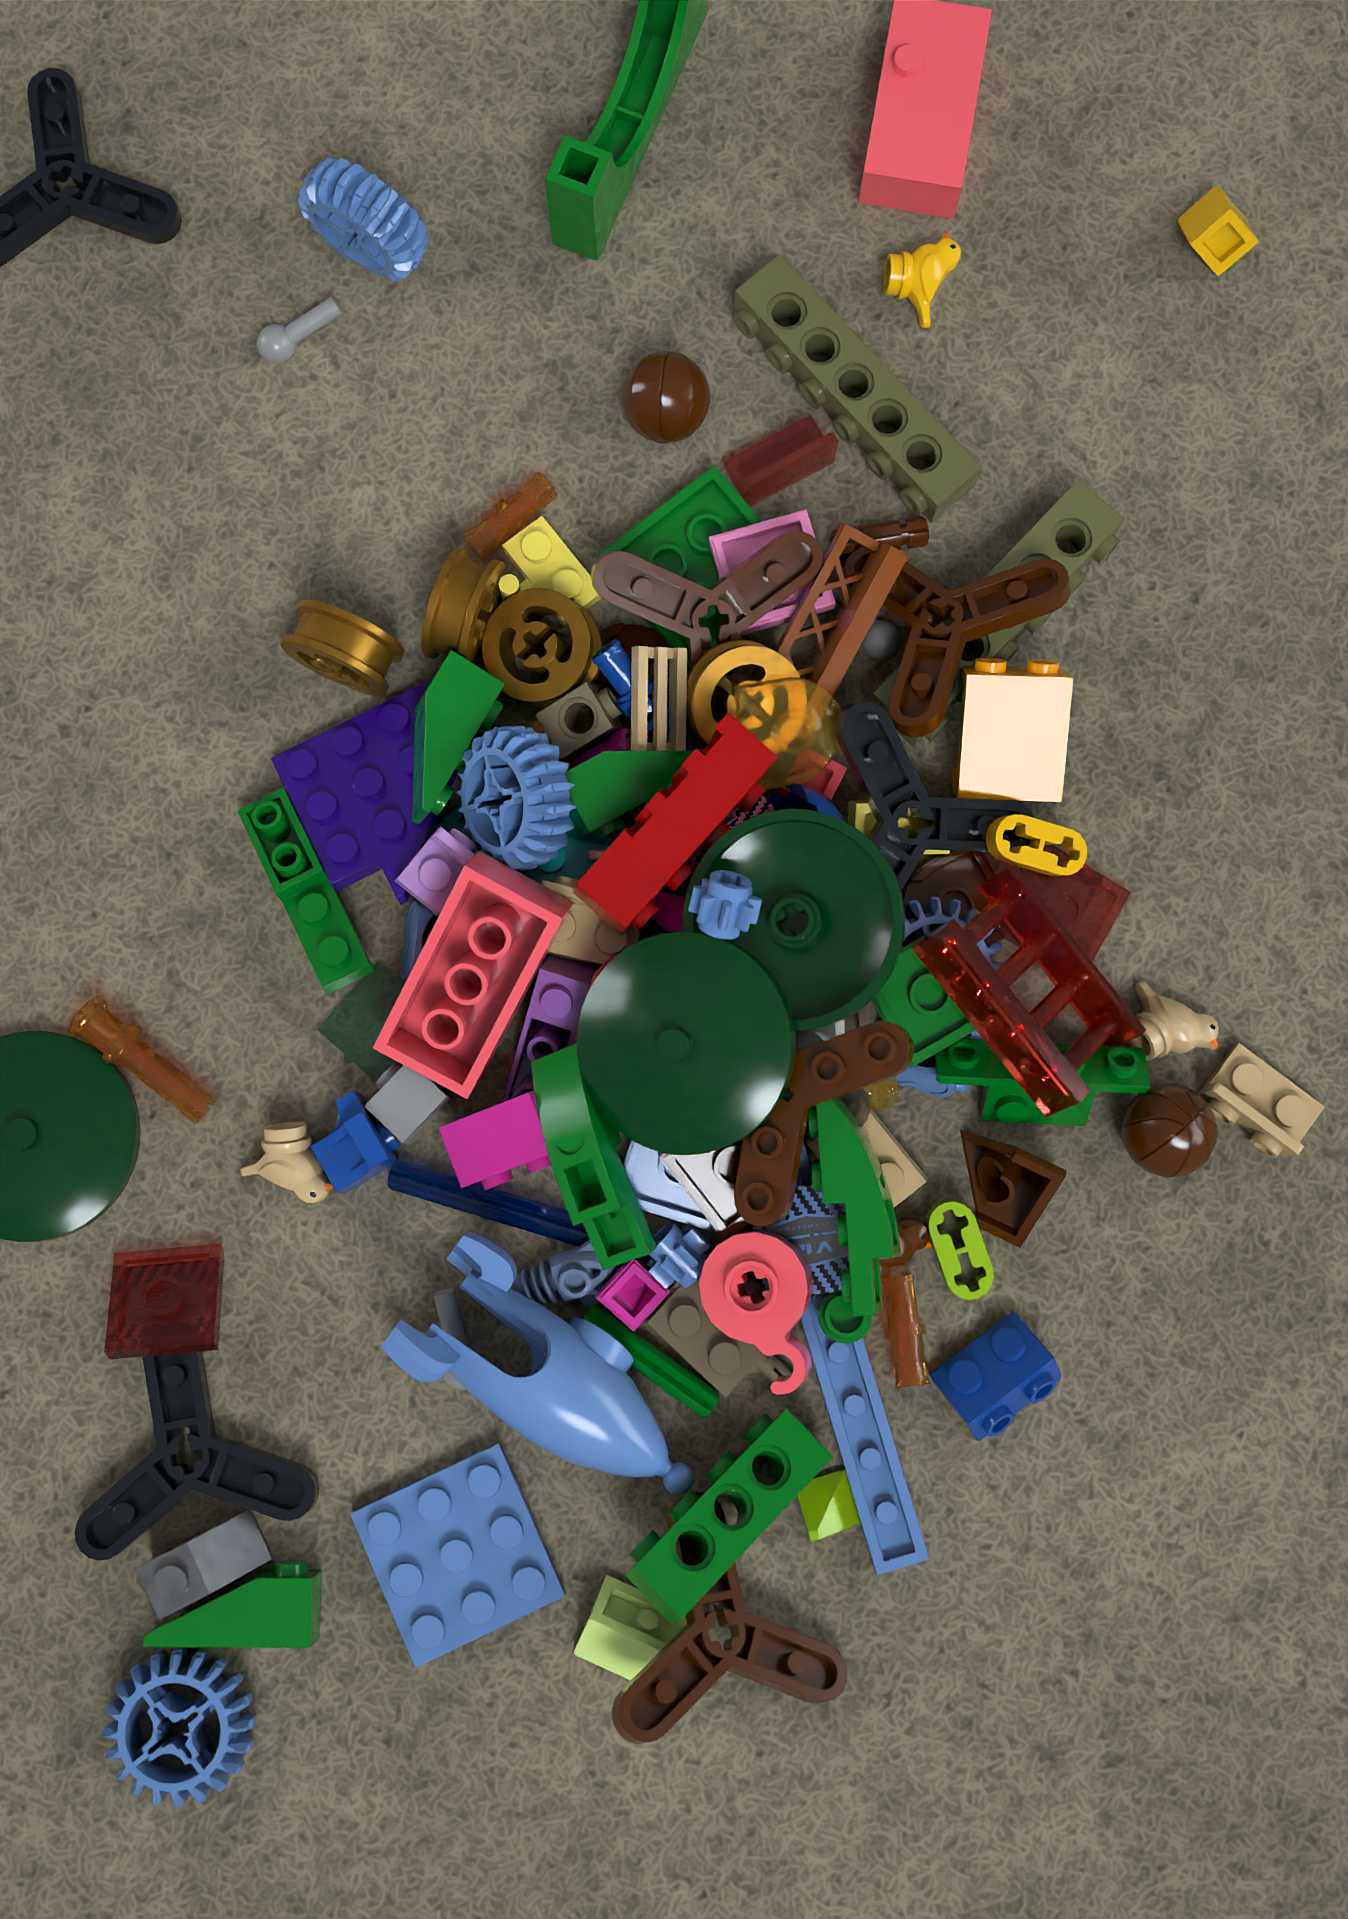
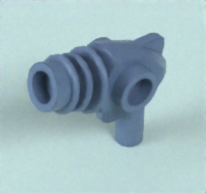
(569, 1275)

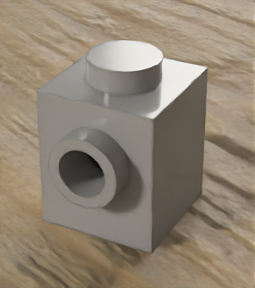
(406, 1102)

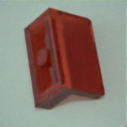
(781, 460)

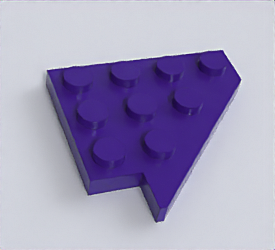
(358, 793)

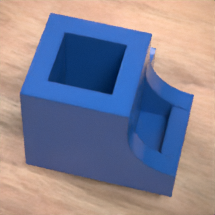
(356, 1146)

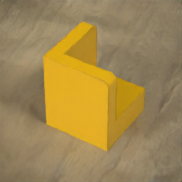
(1217, 230)

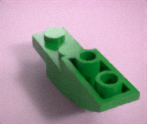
(305, 891)
(587, 1162)
(853, 1176)

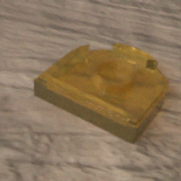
(794, 722)

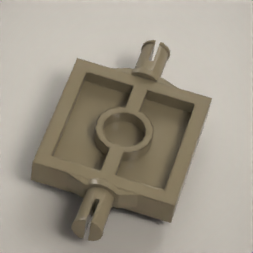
(704, 1346)

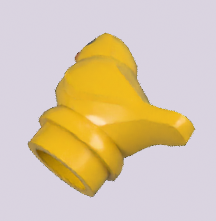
(920, 274)

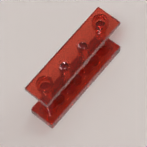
(1000, 1016)

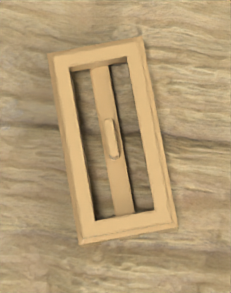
(677, 698)

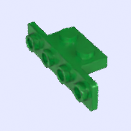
(1003, 1098)

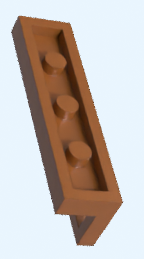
(857, 609)

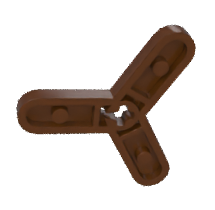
(741, 594)
(976, 611)
(819, 1075)
(693, 1663)

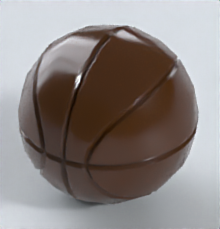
(665, 397)
(1169, 1131)

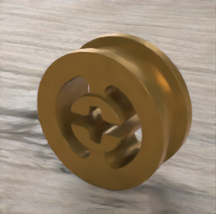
(461, 606)
(517, 632)
(342, 647)
(713, 666)

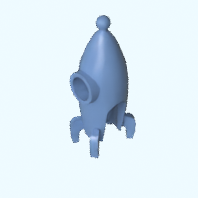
(578, 1386)

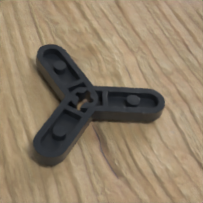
(61, 151)
(894, 786)
(159, 1483)

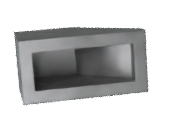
(204, 1564)

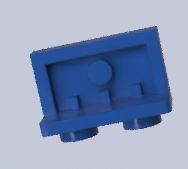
(997, 1376)

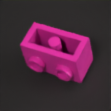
(496, 1141)

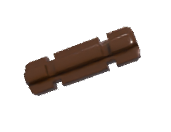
(913, 533)

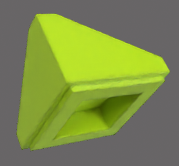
(827, 1505)

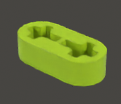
(971, 1244)

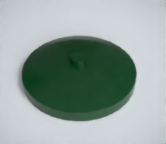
(826, 911)
(686, 1043)
(63, 1135)

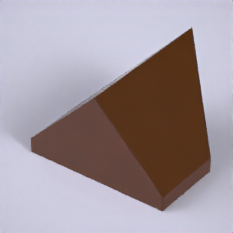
(1008, 1186)

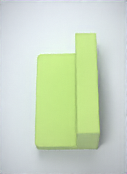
(624, 1630)

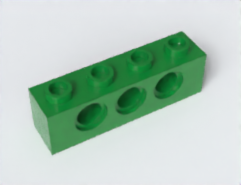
(795, 1461)

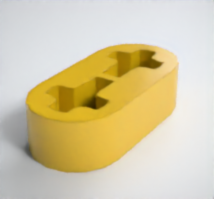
(1038, 833)

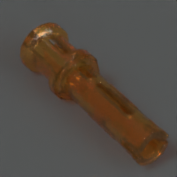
(125, 1046)

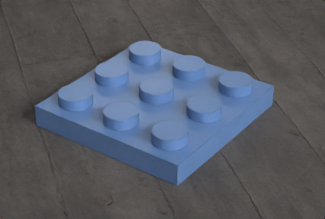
(458, 1554)

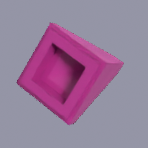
(632, 1294)

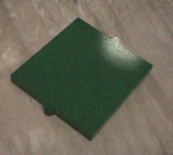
(360, 1018)

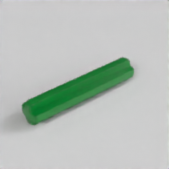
(657, 1365)

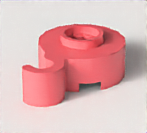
(765, 1321)

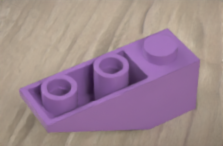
(550, 1018)

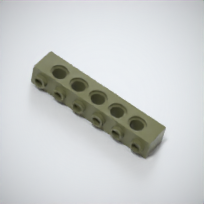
(782, 293)
(1076, 517)

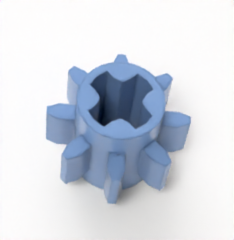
(725, 904)
(678, 1255)

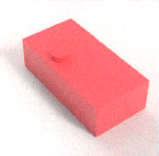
(925, 106)
(472, 974)

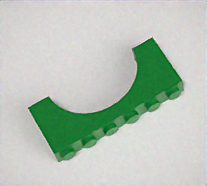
(594, 176)

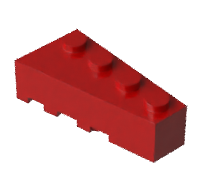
(676, 826)

